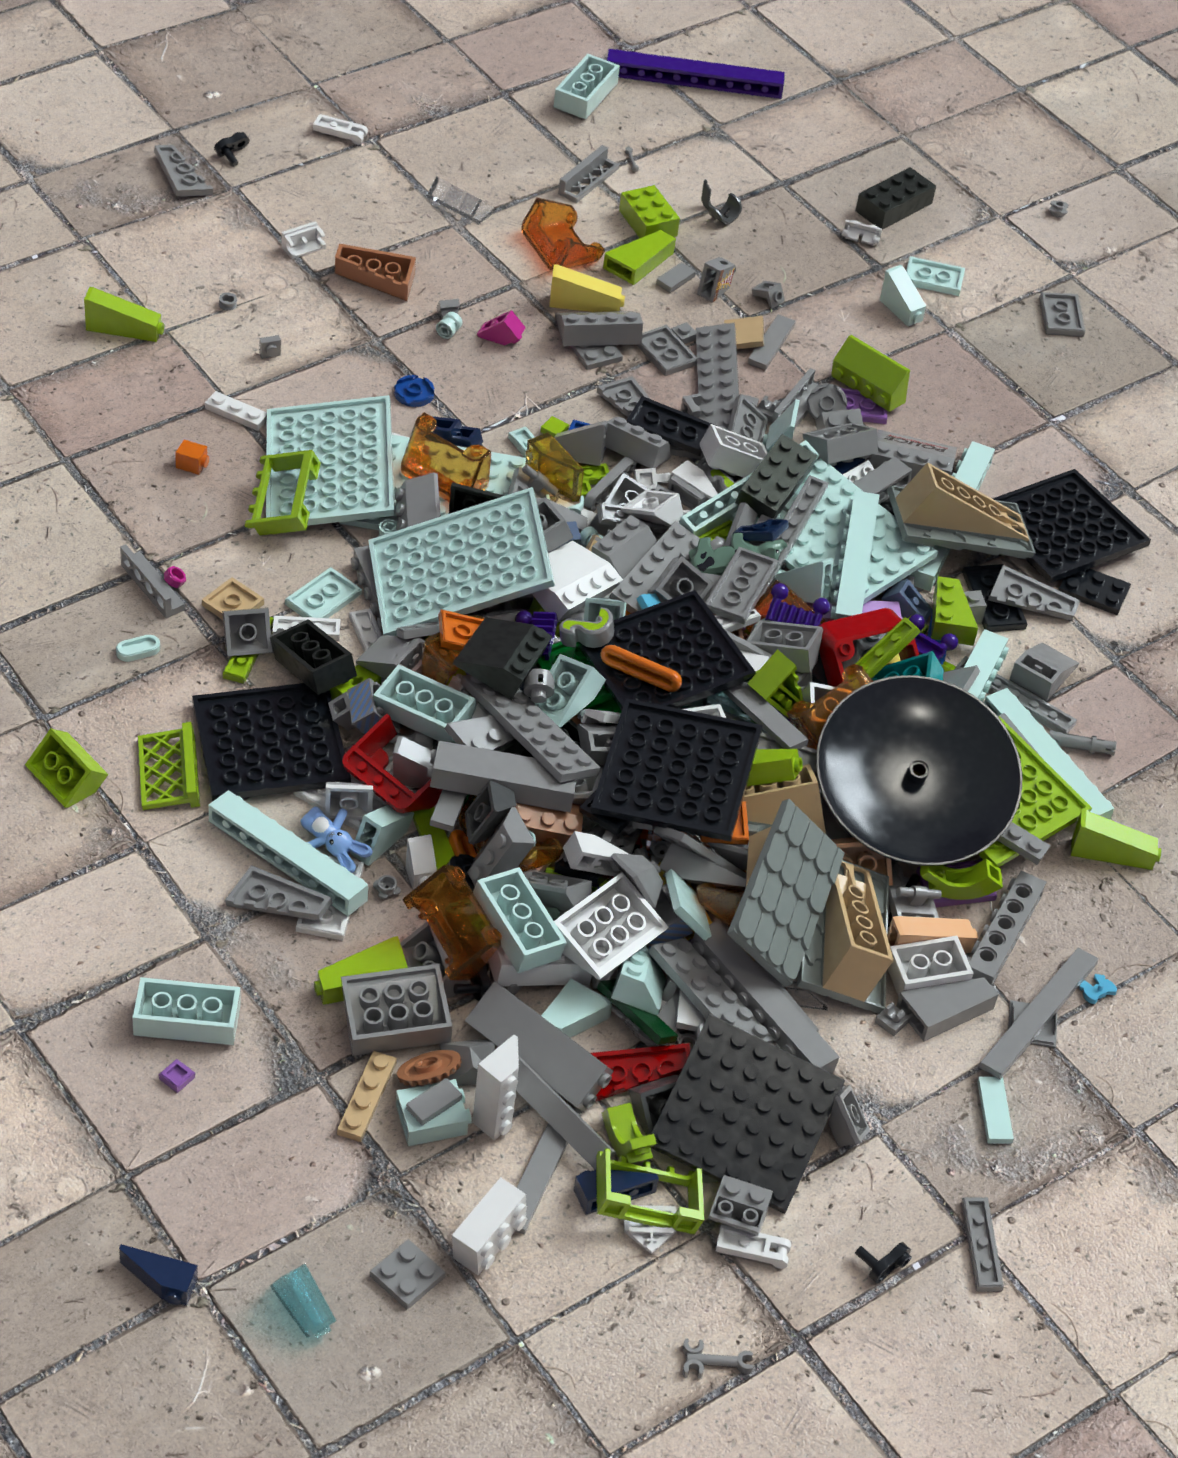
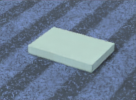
(935, 275)
(323, 595)
(686, 905)

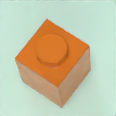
(191, 457)

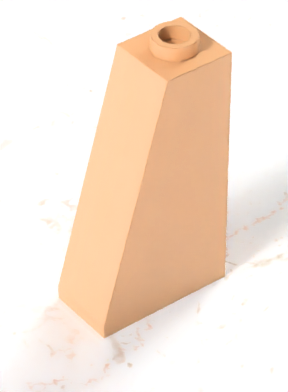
(917, 929)

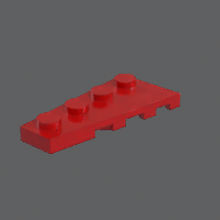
(641, 1066)

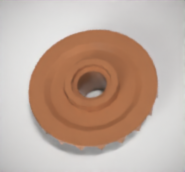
(429, 1067)

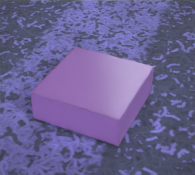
(177, 1075)

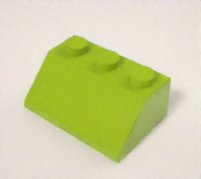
(65, 768)

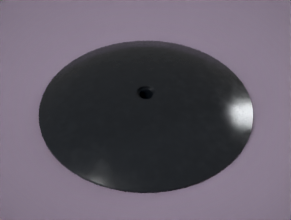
(929, 727)

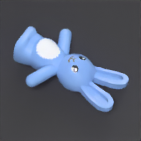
(337, 841)

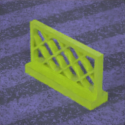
(187, 761)

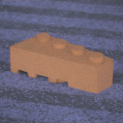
(377, 269)

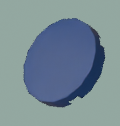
(414, 391)

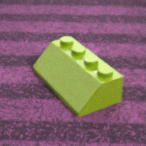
(871, 373)

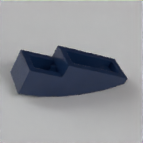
(455, 433)

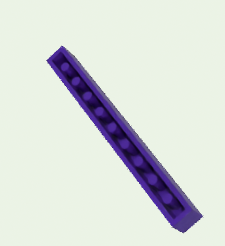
(698, 74)

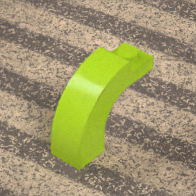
(964, 883)
(625, 1134)

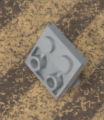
(527, 477)
(913, 901)

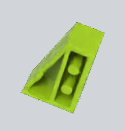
(952, 612)
(778, 683)

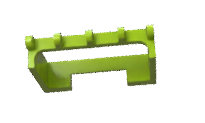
(299, 514)
(620, 1206)

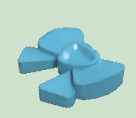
(1101, 989)

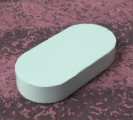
(137, 648)

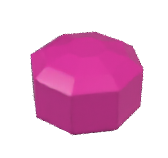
(175, 577)

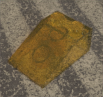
(556, 464)

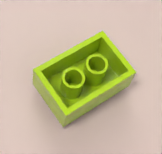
(648, 212)

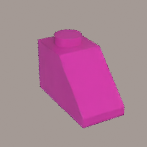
(502, 329)

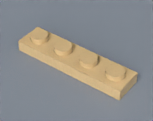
(366, 1096)

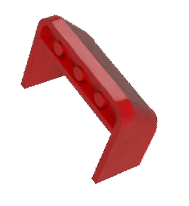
(839, 635)
(368, 762)

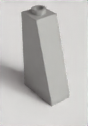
(946, 1005)

